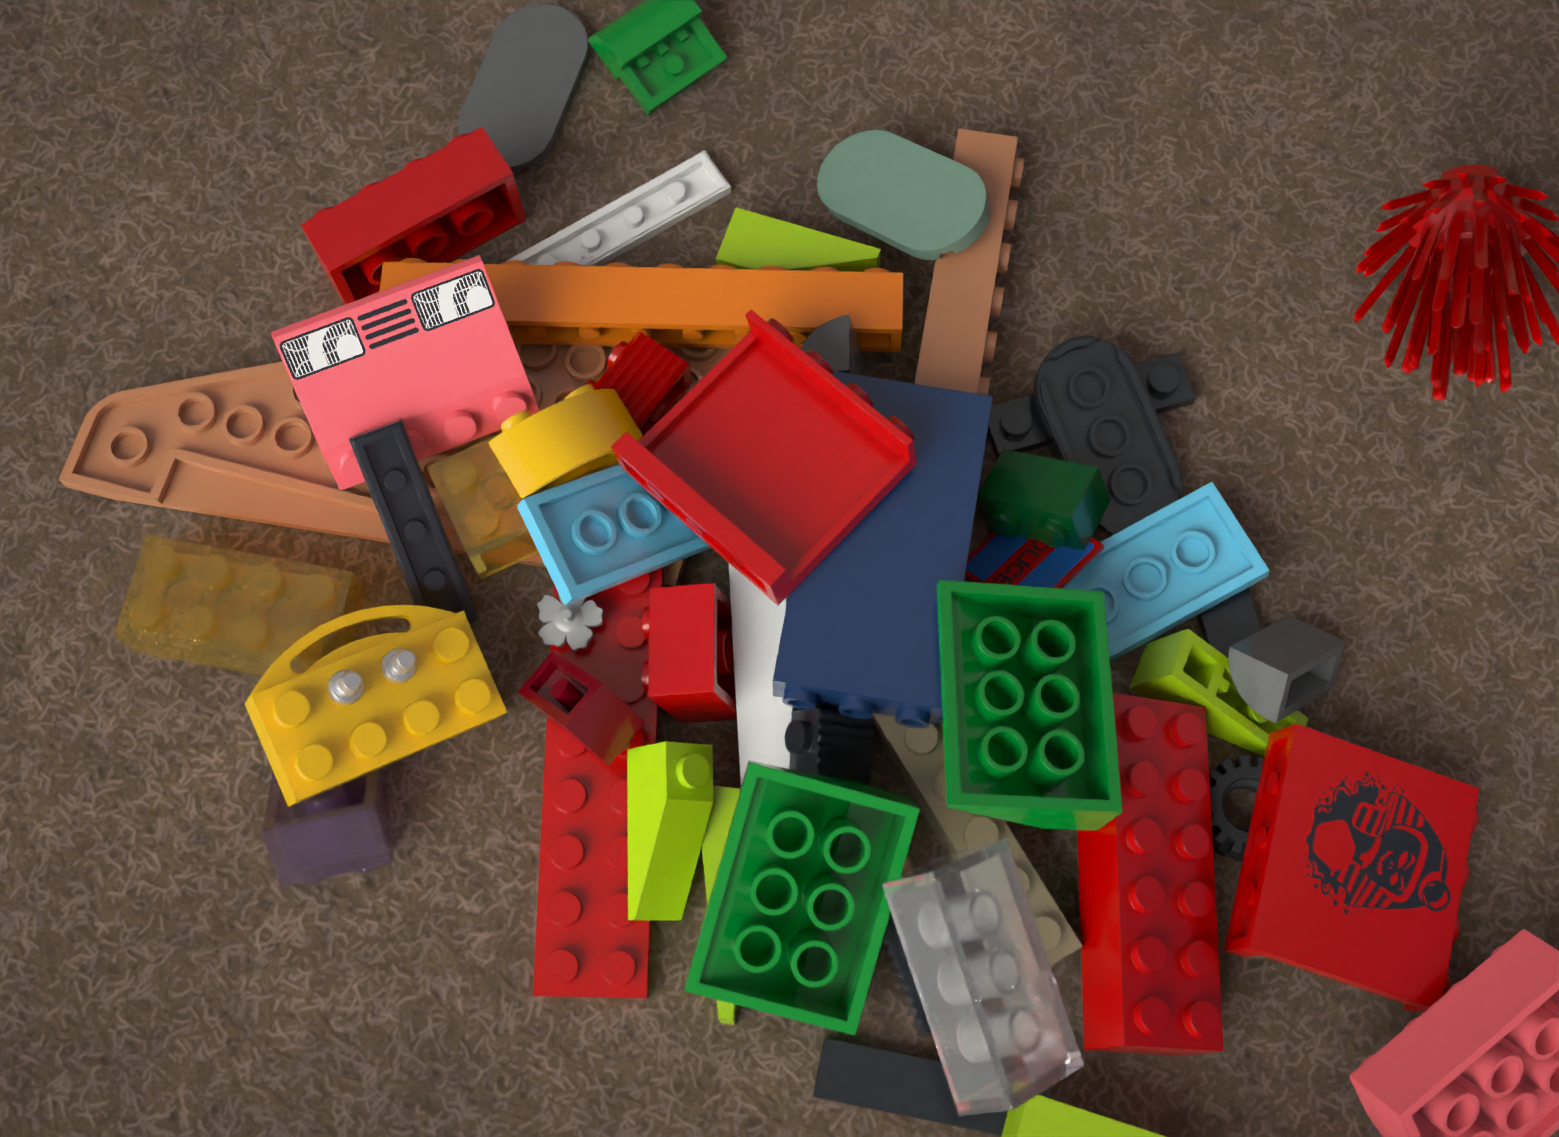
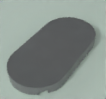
(527, 82)

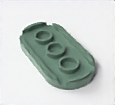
(904, 194)

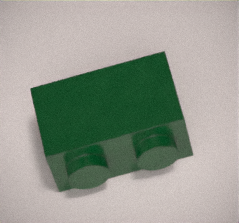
(1043, 499)

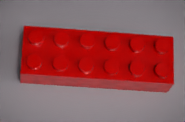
(1152, 892)

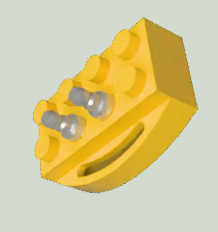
(371, 699)

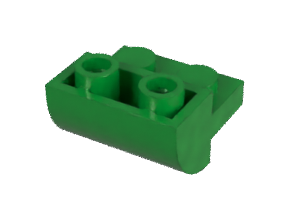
(658, 50)

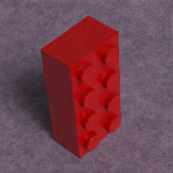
(424, 212)

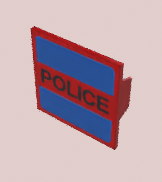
(1027, 562)

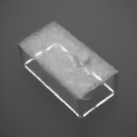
(983, 978)

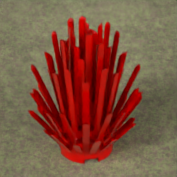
(1471, 262)

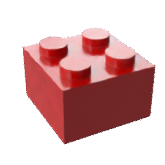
(690, 653)

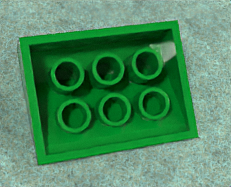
(1028, 704)
(802, 896)

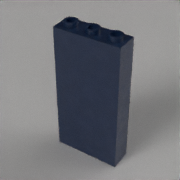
(867, 616)

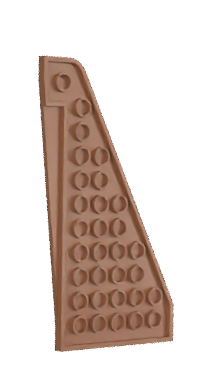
(247, 452)

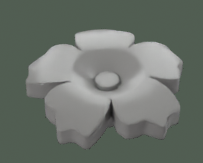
(568, 622)

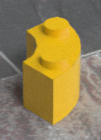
(563, 440)

